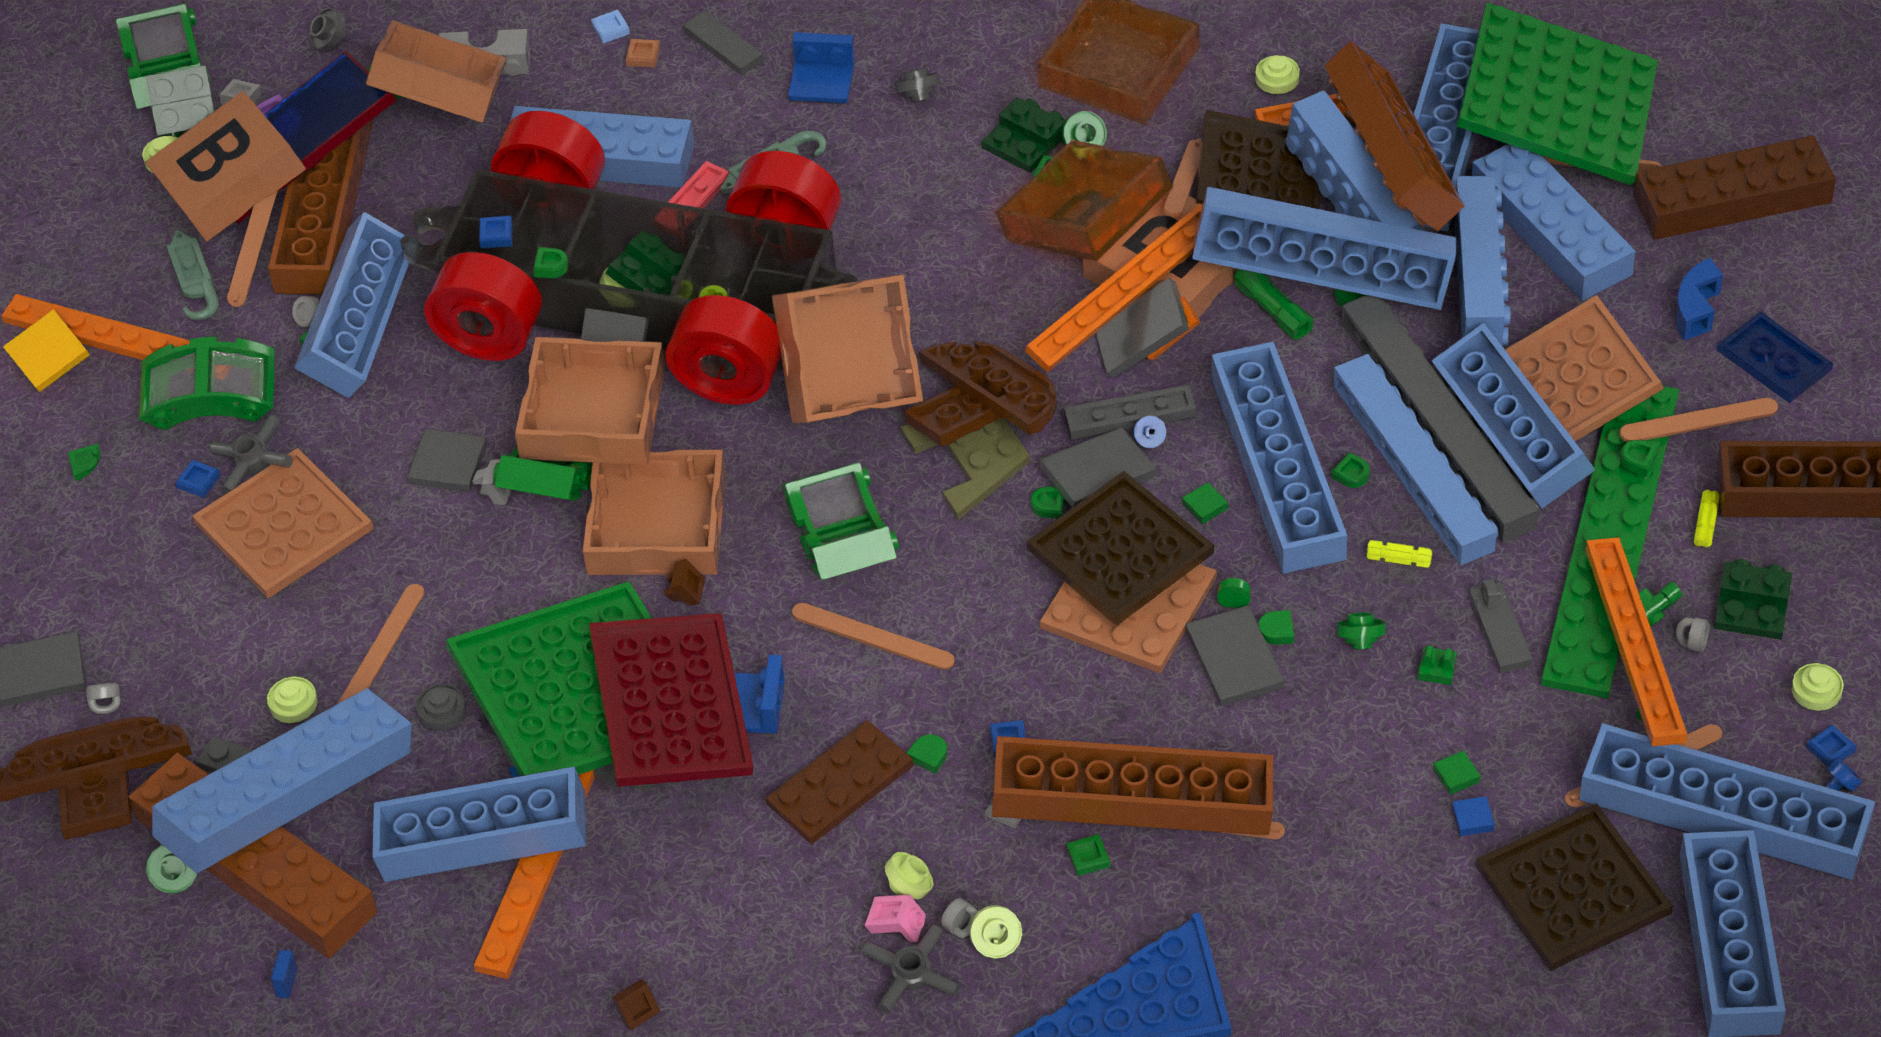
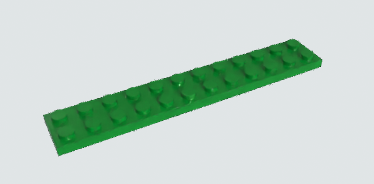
(1616, 505)

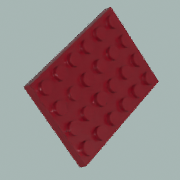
(670, 700)

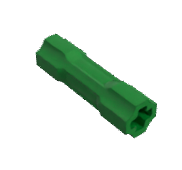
(1289, 316)

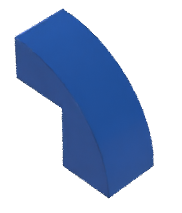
(1693, 311)

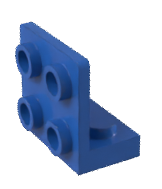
(822, 67)
(762, 696)

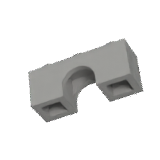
(509, 43)

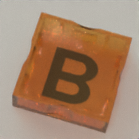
(1119, 57)
(1084, 200)

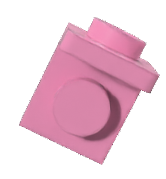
(896, 914)

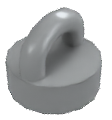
(304, 310)
(1698, 633)
(102, 691)
(956, 916)

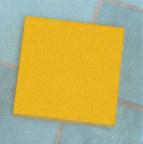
(46, 350)

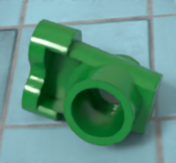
(1662, 601)

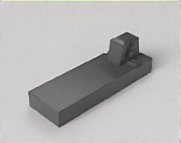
(1500, 626)

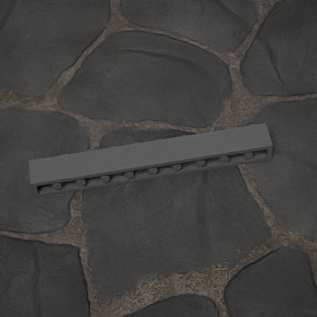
(1437, 410)

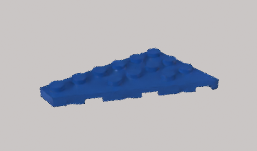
(1159, 993)

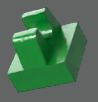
(1437, 665)

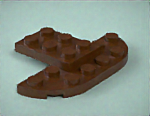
(987, 388)
(92, 770)

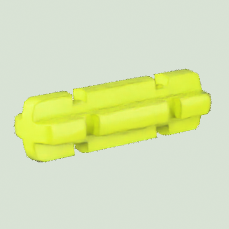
(1706, 518)
(1399, 553)

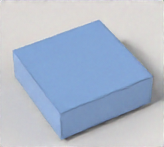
(610, 26)

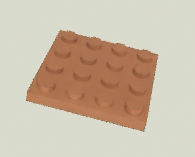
(1585, 368)
(282, 523)
(1145, 636)

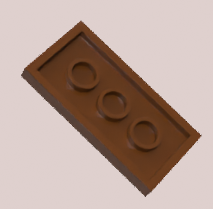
(839, 782)

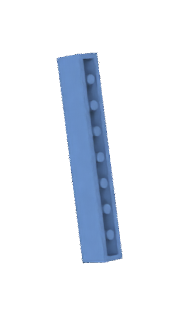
(1415, 459)

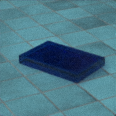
(1775, 357)

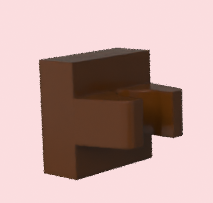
(685, 583)
(636, 1004)

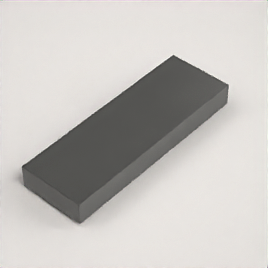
(723, 43)

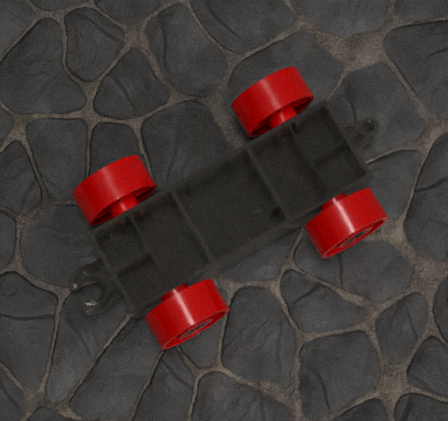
(546, 179)

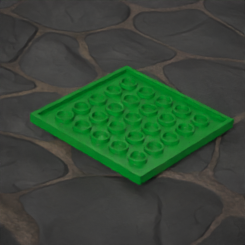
(1558, 93)
(541, 680)

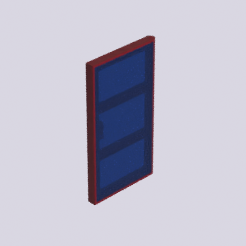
(326, 111)

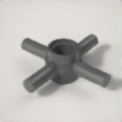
(251, 453)
(910, 979)

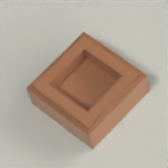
(643, 53)

